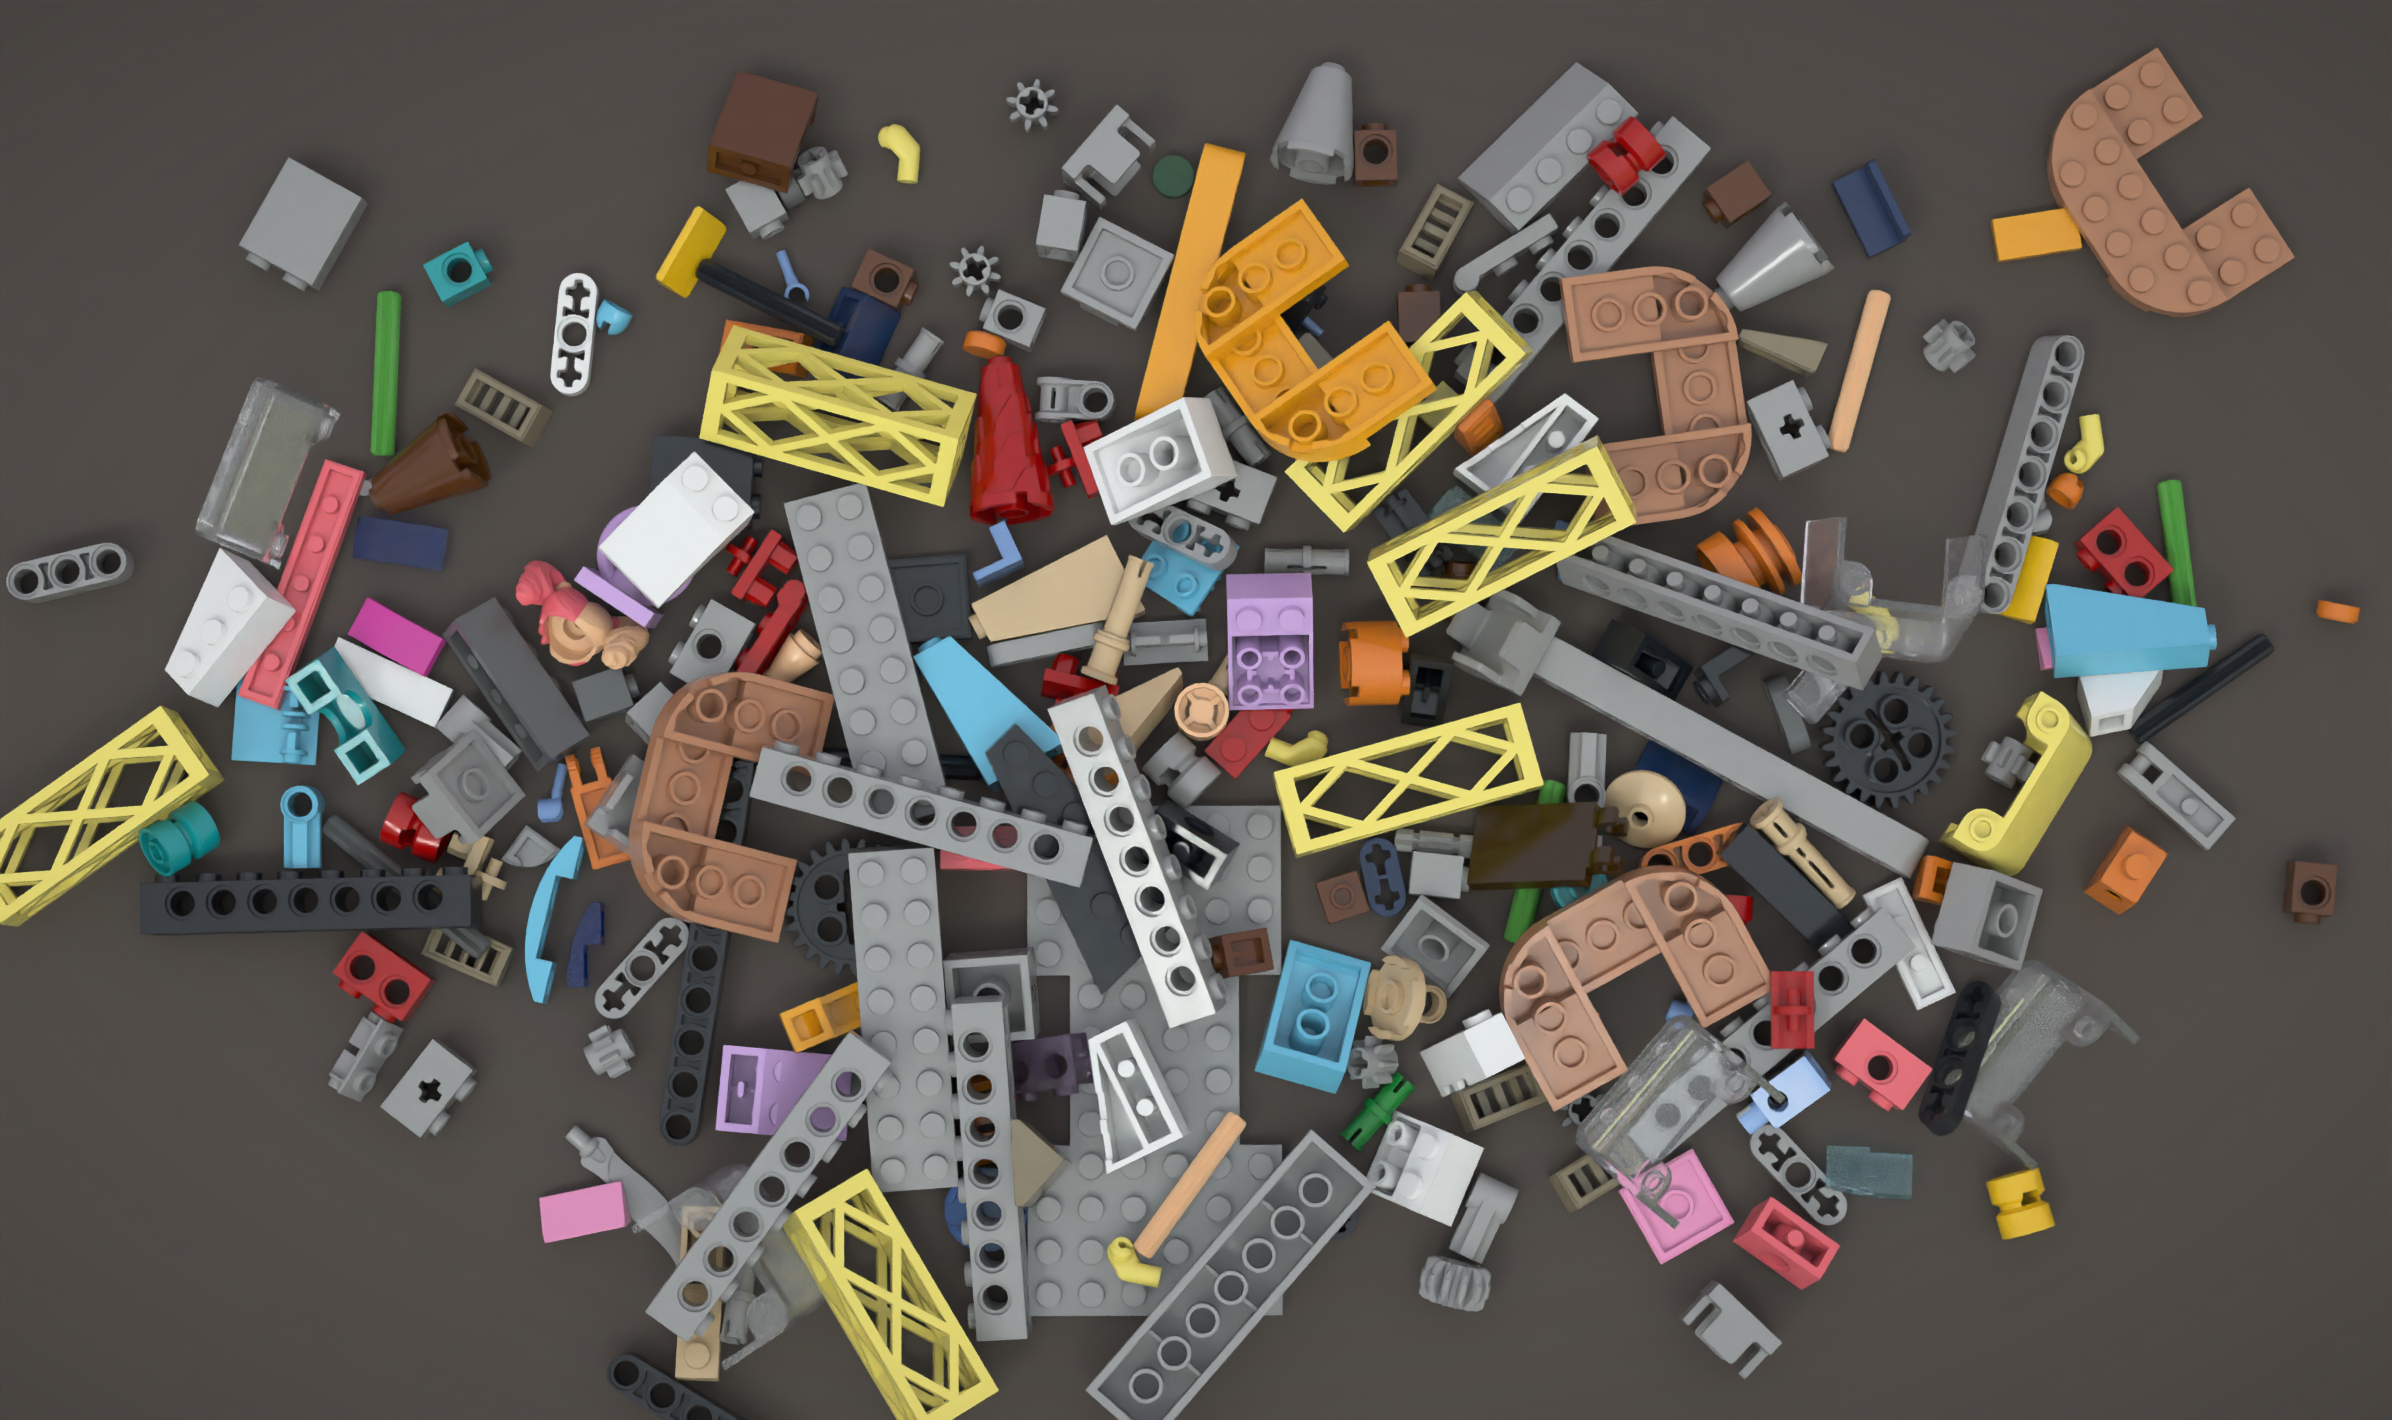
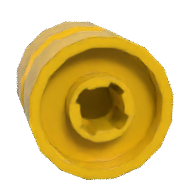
(2020, 1203)

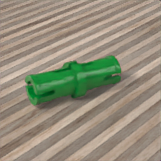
(1377, 1111)

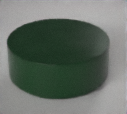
(1173, 177)

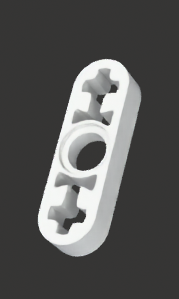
(590, 305)

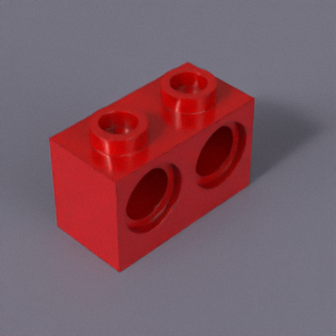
(2130, 549)
(388, 969)

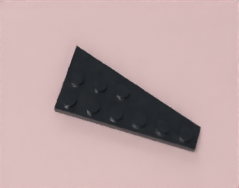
(1095, 908)

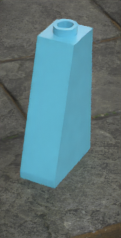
(2122, 633)
(978, 703)

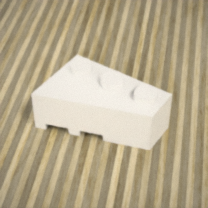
(1534, 441)
(227, 629)
(1473, 1053)
(1132, 1096)

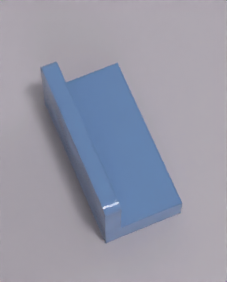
(1011, 557)

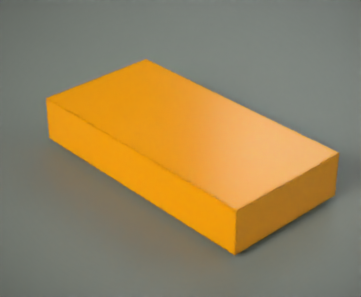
(2034, 235)

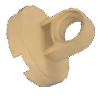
(1397, 999)

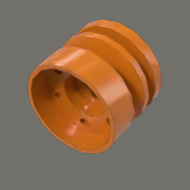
(1756, 555)

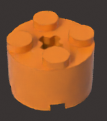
(1373, 663)

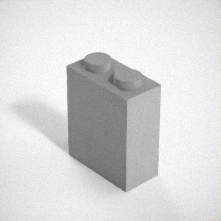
(302, 226)

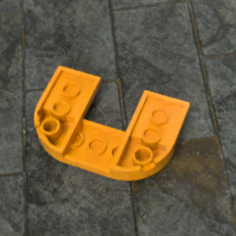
(1266, 369)

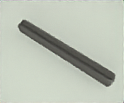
(373, 858)

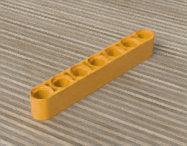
(1196, 254)

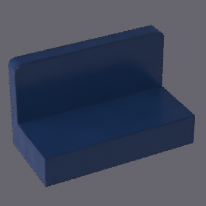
(1871, 209)
(866, 326)
(1695, 783)

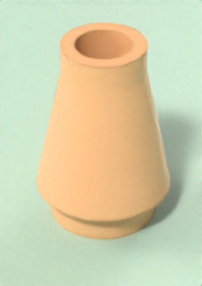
(795, 657)

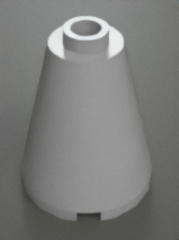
(1319, 129)
(1772, 262)

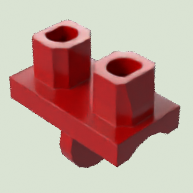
(1076, 438)
(771, 552)
(1062, 682)
(1792, 1009)

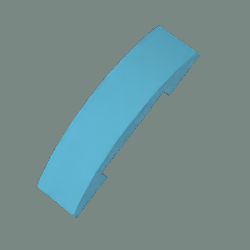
(540, 971)

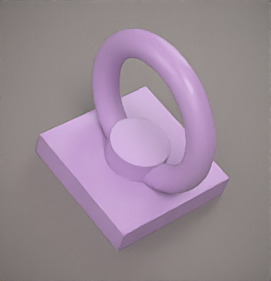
(616, 588)

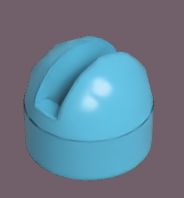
(614, 315)

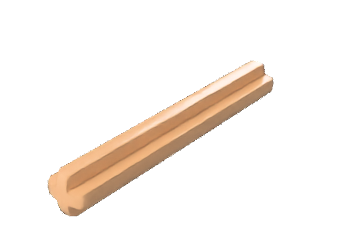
(1858, 370)
(1189, 1185)

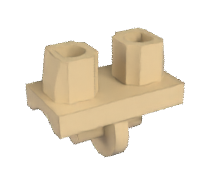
(475, 857)

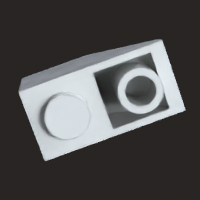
(2115, 700)

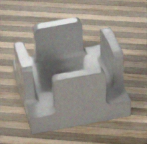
(1107, 158)
(1117, 275)
(1502, 640)
(465, 790)
(614, 810)
(1730, 1328)

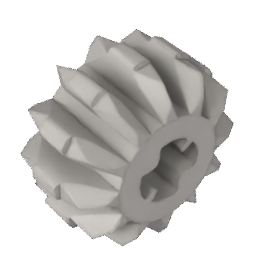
(1455, 1283)

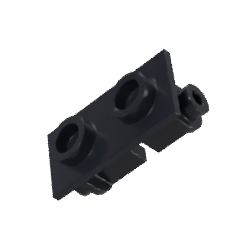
(1403, 513)

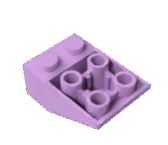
(1270, 641)
(764, 1086)

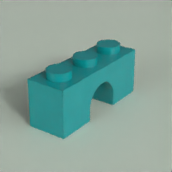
(364, 735)

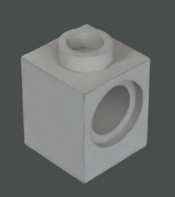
(758, 209)
(1024, 335)
(1437, 875)

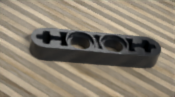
(1965, 1058)

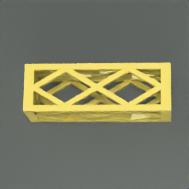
(842, 396)
(1328, 487)
(1481, 584)
(1517, 747)
(39, 809)
(905, 1270)

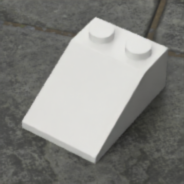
(1160, 459)
(676, 530)

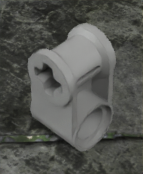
(1071, 400)

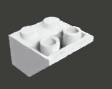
(1423, 1168)

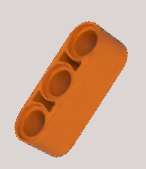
(1677, 852)

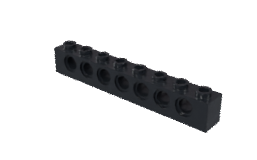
(163, 914)

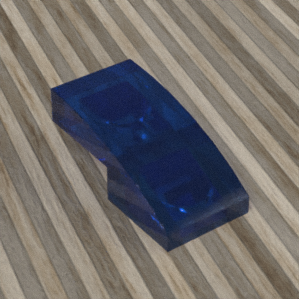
(400, 543)
(589, 933)

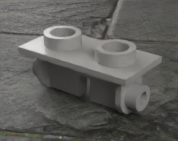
(1167, 642)
(357, 1073)

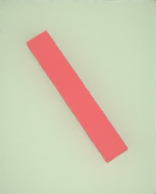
(306, 579)

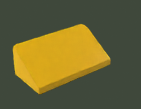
(696, 242)
(2032, 580)

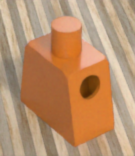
(2126, 871)

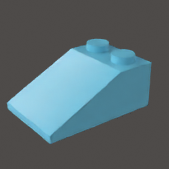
(1313, 1017)

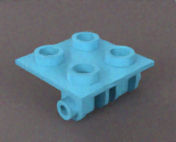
(1179, 578)
(272, 734)

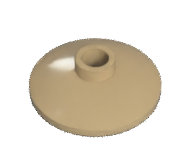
(1655, 797)

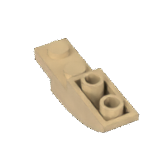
(701, 1355)

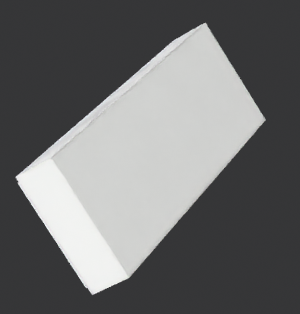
(396, 685)
(1921, 968)

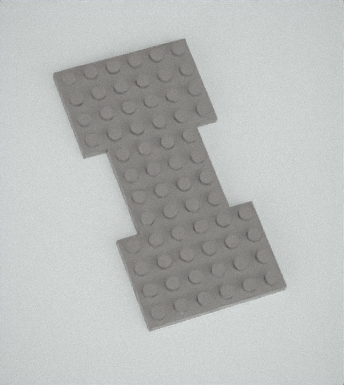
(1201, 1067)

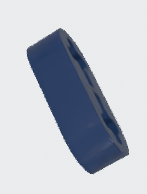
(1372, 880)

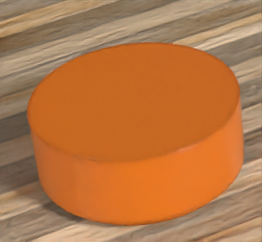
(984, 344)
(2337, 612)

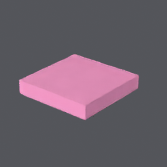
(1690, 1201)

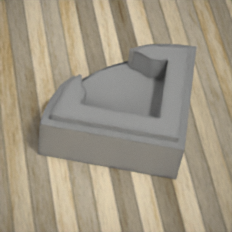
(530, 850)

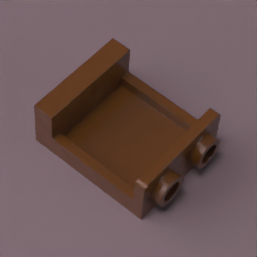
(761, 131)

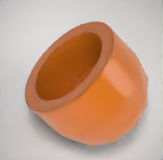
(2066, 490)

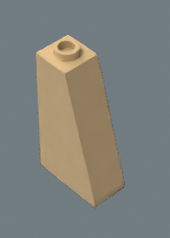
(1054, 598)

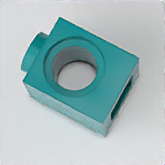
(440, 272)

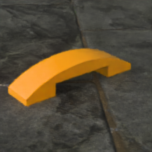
(822, 1018)

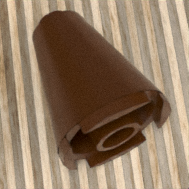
(431, 468)

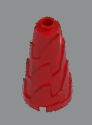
(1008, 461)

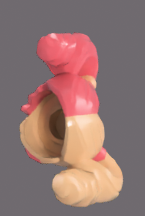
(575, 625)

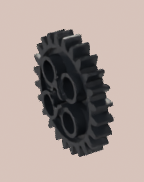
(1858, 762)
(811, 910)

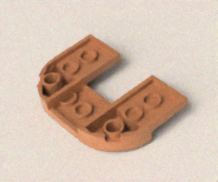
(2124, 217)
(1694, 377)
(685, 790)
(1600, 939)

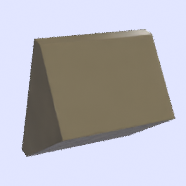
(1035, 1163)

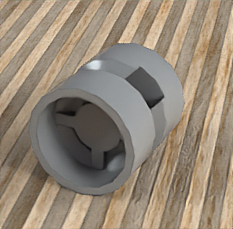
(1181, 770)

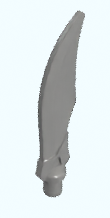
(640, 1194)

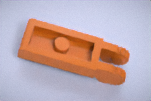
(585, 799)

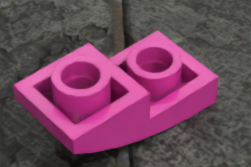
(397, 637)

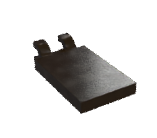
(1543, 845)

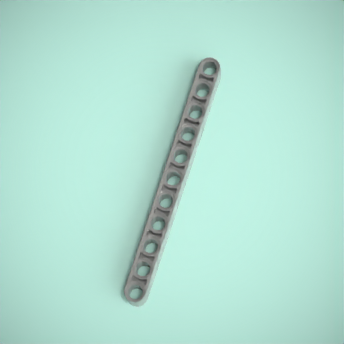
(1731, 757)

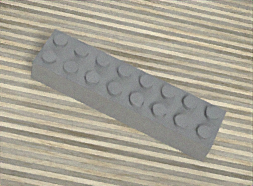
(865, 639)
(904, 1014)
(1232, 1284)

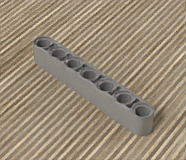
(2033, 456)

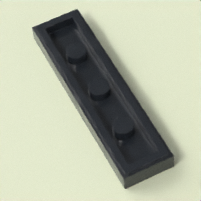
(1783, 887)

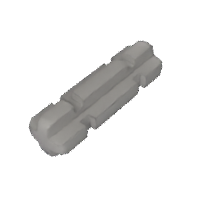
(1433, 842)

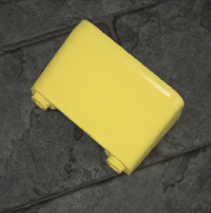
(2009, 840)

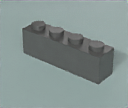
(516, 684)

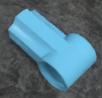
(302, 833)

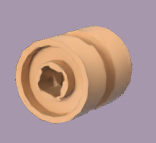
(1201, 711)

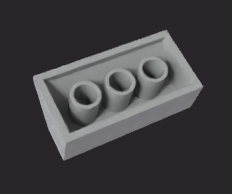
(1546, 148)

